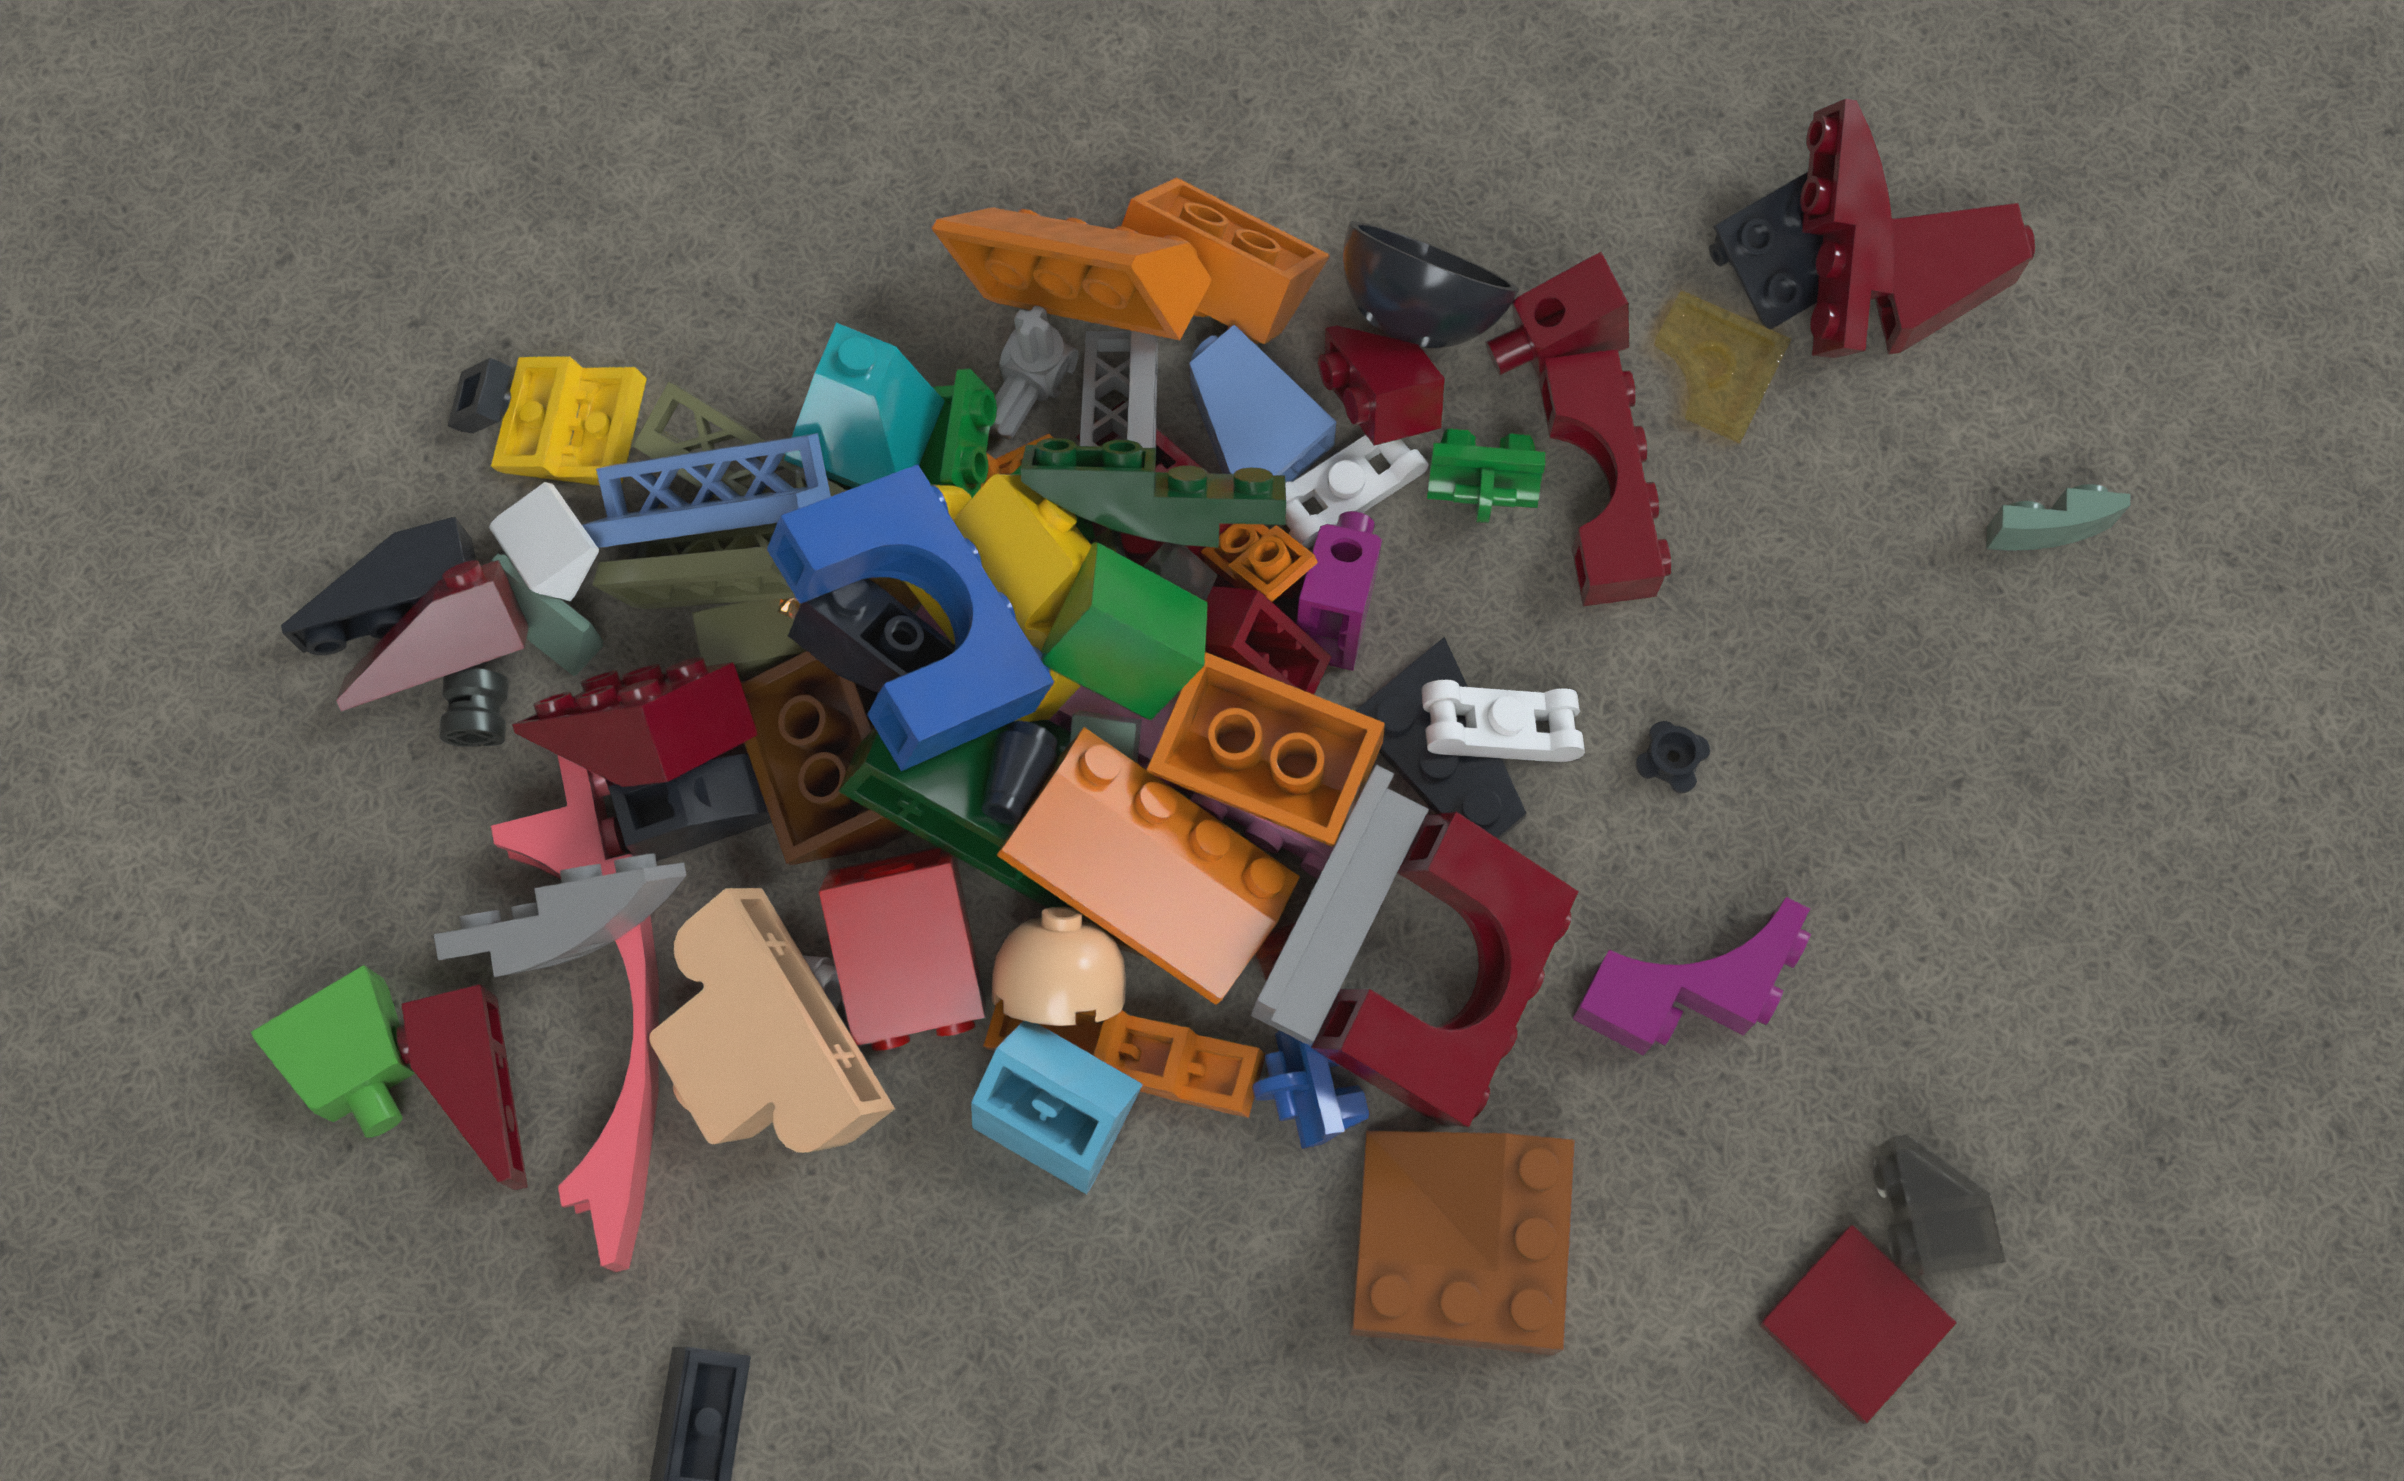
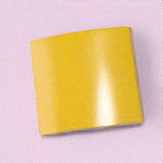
(544, 413)

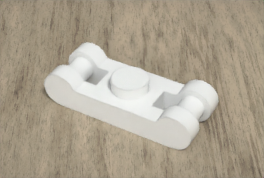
(1348, 484)
(1502, 722)

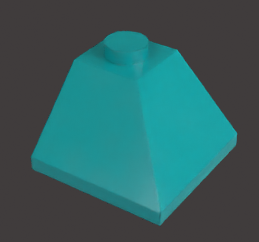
(867, 409)

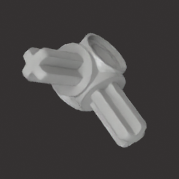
(1032, 369)

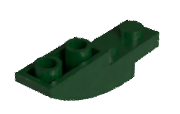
(1125, 493)

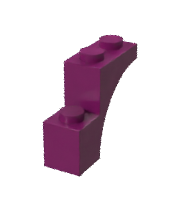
(1635, 998)

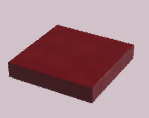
(1857, 1324)

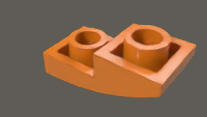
(1259, 558)

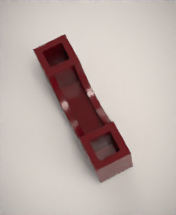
(1589, 406)

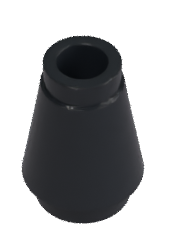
(1018, 769)

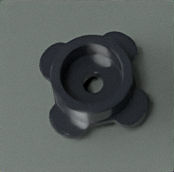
(1677, 739)

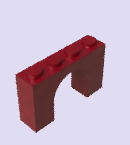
(1515, 921)

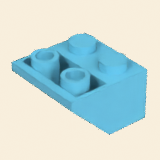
(1053, 1104)

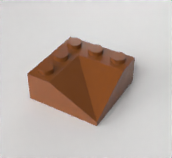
(1464, 1240)

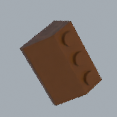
(804, 743)

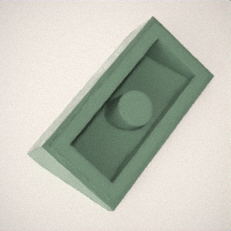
(554, 624)

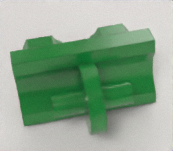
(1486, 474)

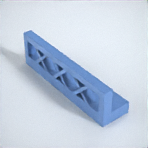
(704, 515)

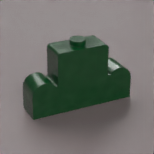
(944, 802)

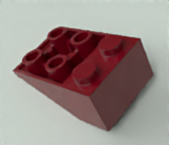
(646, 723)

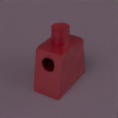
(1564, 317)

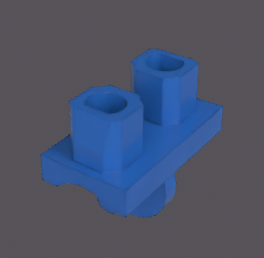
(1305, 1092)

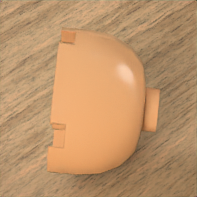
(1059, 969)

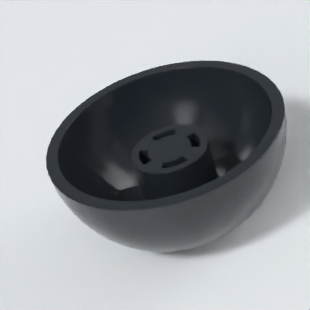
(1421, 289)

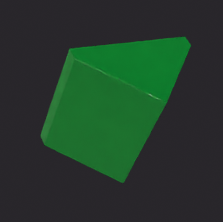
(1127, 634)

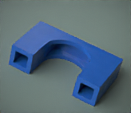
(905, 533)

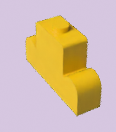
(1029, 556)

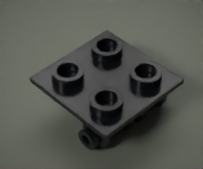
(1772, 253)

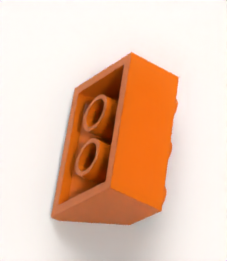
(1253, 266)
(1268, 749)

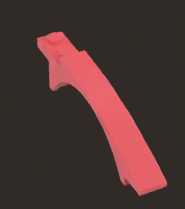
(616, 1168)

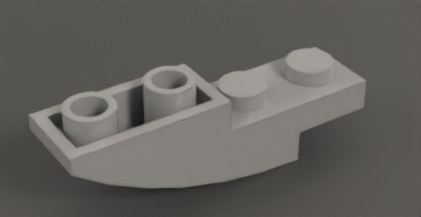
(567, 917)

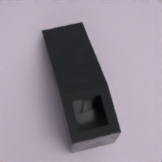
(379, 587)
(867, 635)
(691, 809)

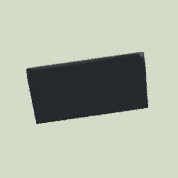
(700, 1415)

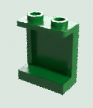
(960, 435)

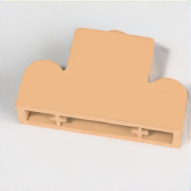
(762, 1035)

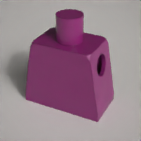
(1340, 584)

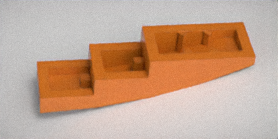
(1161, 1056)

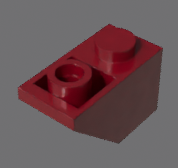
(1383, 383)

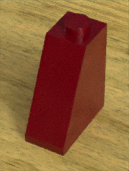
(1950, 267)
(1260, 637)

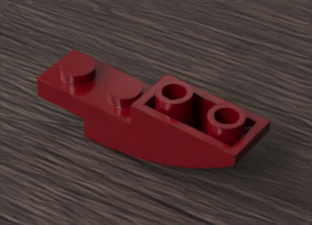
(1852, 211)

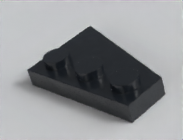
(1447, 783)

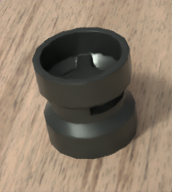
(474, 708)

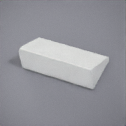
(546, 543)

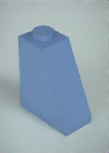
(1256, 409)

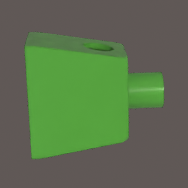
(342, 1051)

